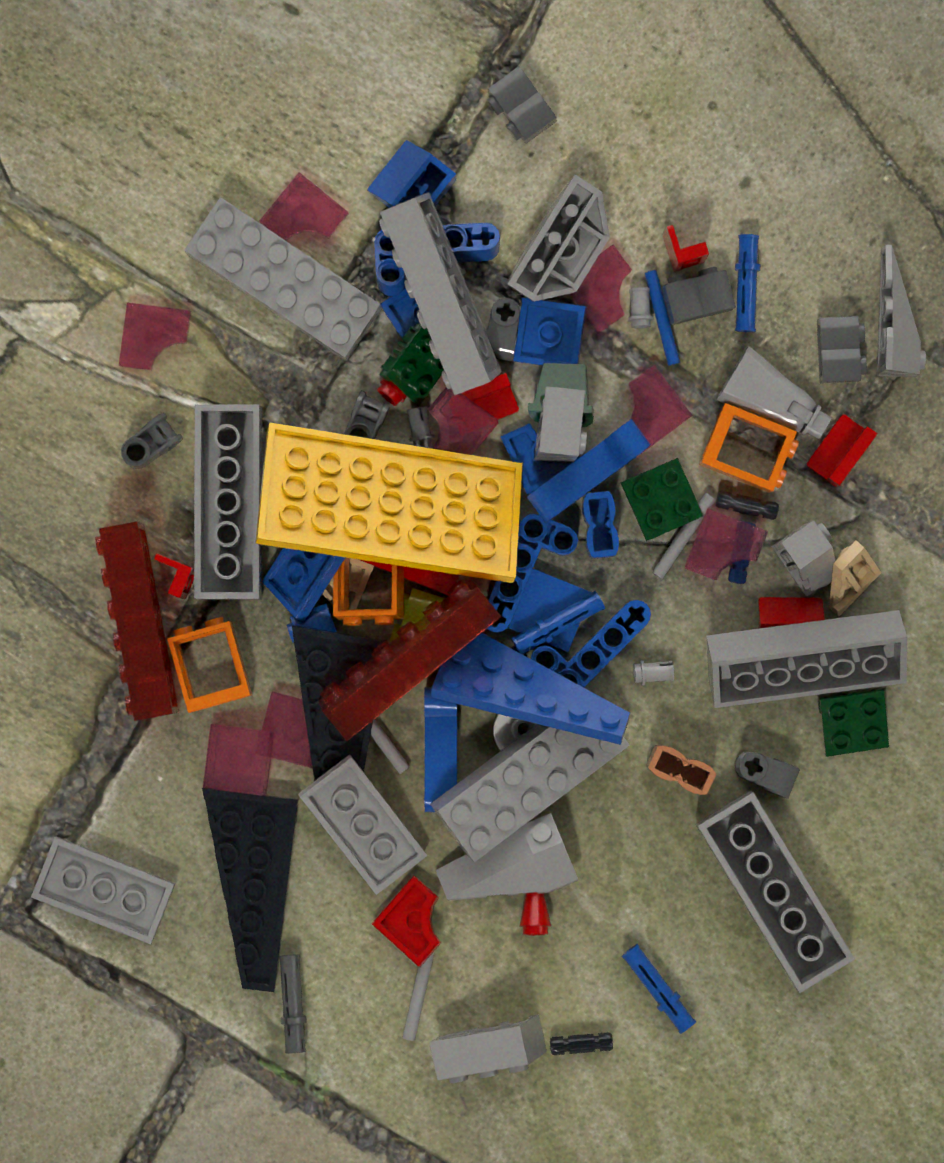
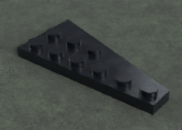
(322, 660)
(253, 861)

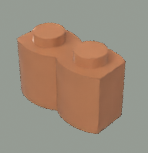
(688, 773)

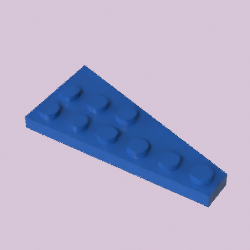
(512, 685)

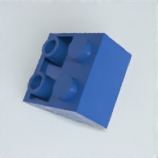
(411, 175)

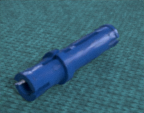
(747, 282)
(559, 622)
(680, 1016)

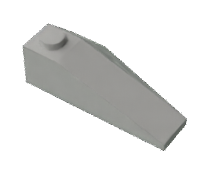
(898, 336)
(522, 863)

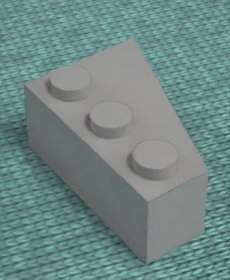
(560, 426)
(808, 556)
(488, 1050)

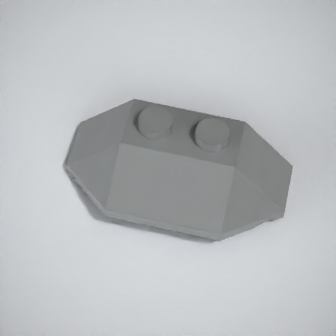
(563, 244)

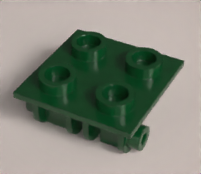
(415, 368)
(661, 499)
(854, 722)

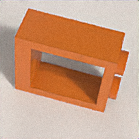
(717, 438)
(356, 616)
(186, 635)

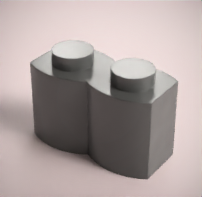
(521, 105)
(697, 296)
(840, 349)

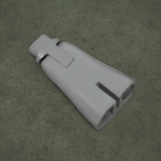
(771, 395)

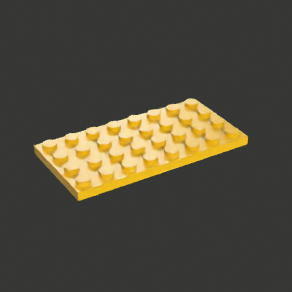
(389, 503)

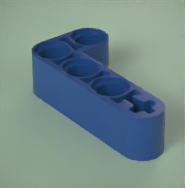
(478, 252)
(588, 471)
(533, 547)
(598, 645)
(439, 747)

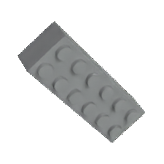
(283, 279)
(440, 293)
(227, 502)
(807, 659)
(519, 785)
(775, 891)

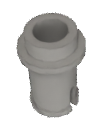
(640, 307)
(653, 672)

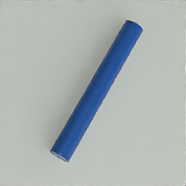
(662, 318)

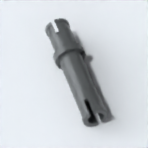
(292, 1004)

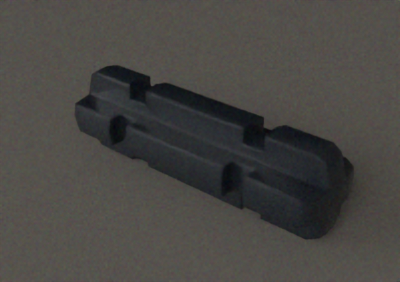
(747, 505)
(581, 1043)

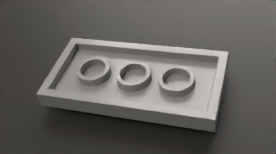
(362, 824)
(103, 890)

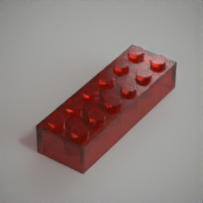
(137, 620)
(408, 658)

